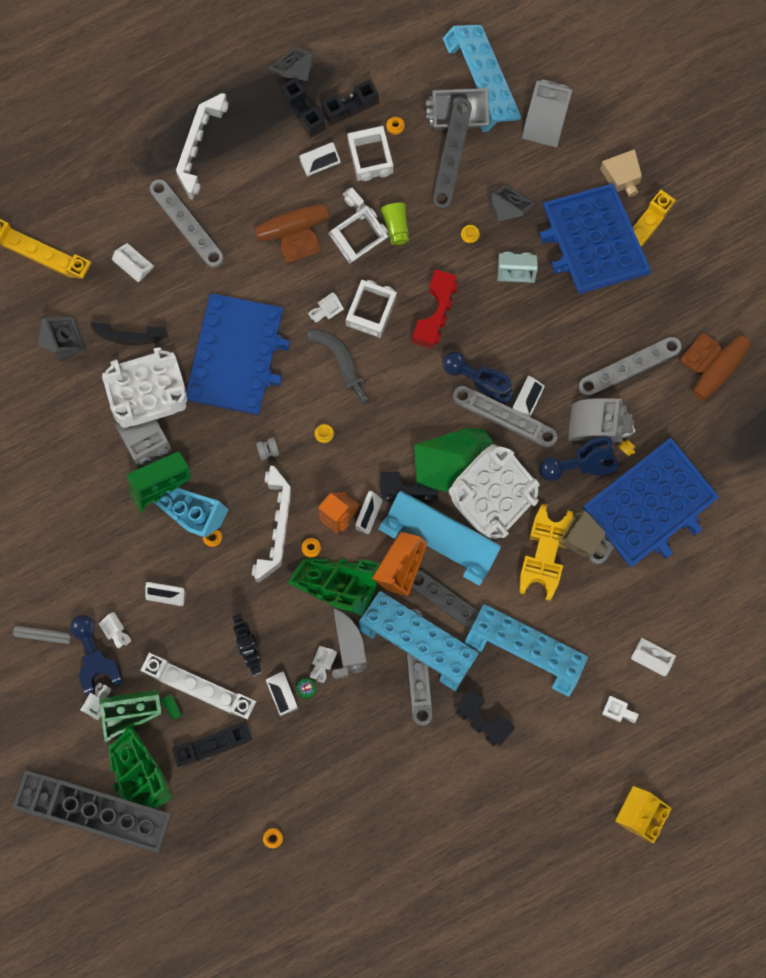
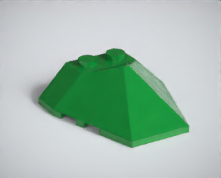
(446, 457)
(339, 584)
(136, 772)

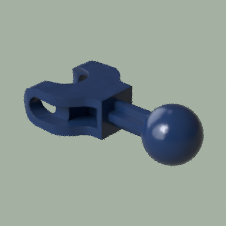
(485, 379)
(589, 458)
(95, 663)

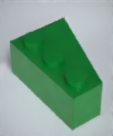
(156, 479)
(127, 711)

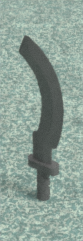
(344, 359)

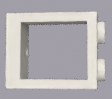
(365, 137)
(344, 246)
(365, 325)

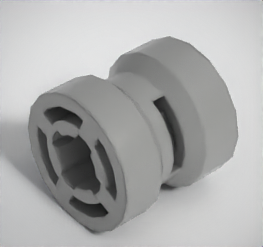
(263, 450)

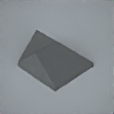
(294, 64)
(510, 203)
(60, 336)

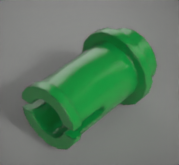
(172, 707)

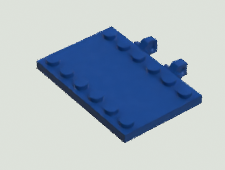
(594, 239)
(236, 354)
(652, 504)

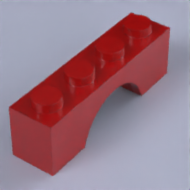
(427, 330)

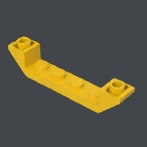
(653, 216)
(45, 255)

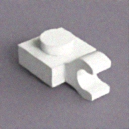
(354, 200)
(328, 307)
(112, 628)
(323, 660)
(91, 705)
(616, 709)

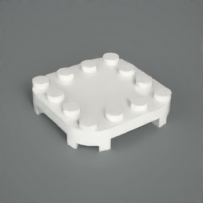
(145, 388)
(494, 492)

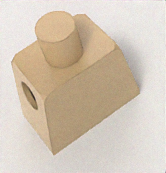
(623, 172)

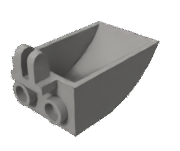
(441, 103)
(547, 113)
(599, 418)
(145, 442)
(350, 645)

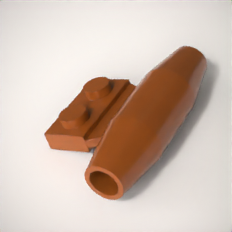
(294, 231)
(714, 363)

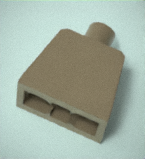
(584, 536)

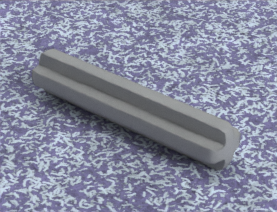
(40, 634)

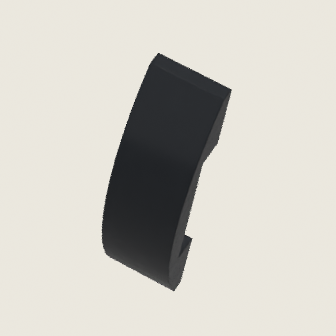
(153, 334)
(212, 745)

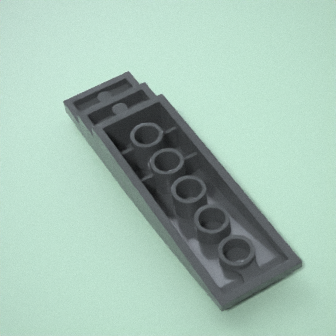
(92, 811)

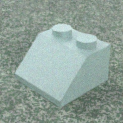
(517, 267)

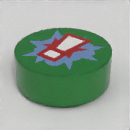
(306, 688)

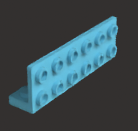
(484, 70)
(442, 535)
(418, 638)
(528, 645)

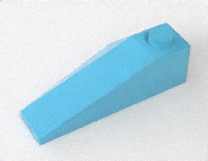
(193, 512)

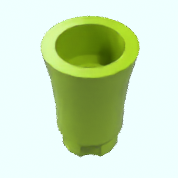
(396, 222)

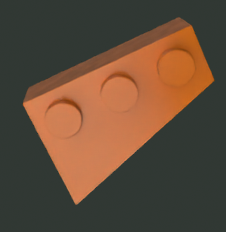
(337, 511)
(401, 564)

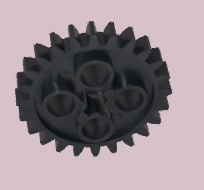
(247, 644)

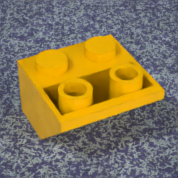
(643, 814)

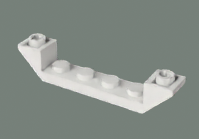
(214, 107)
(266, 567)
(197, 687)

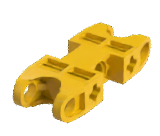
(542, 567)

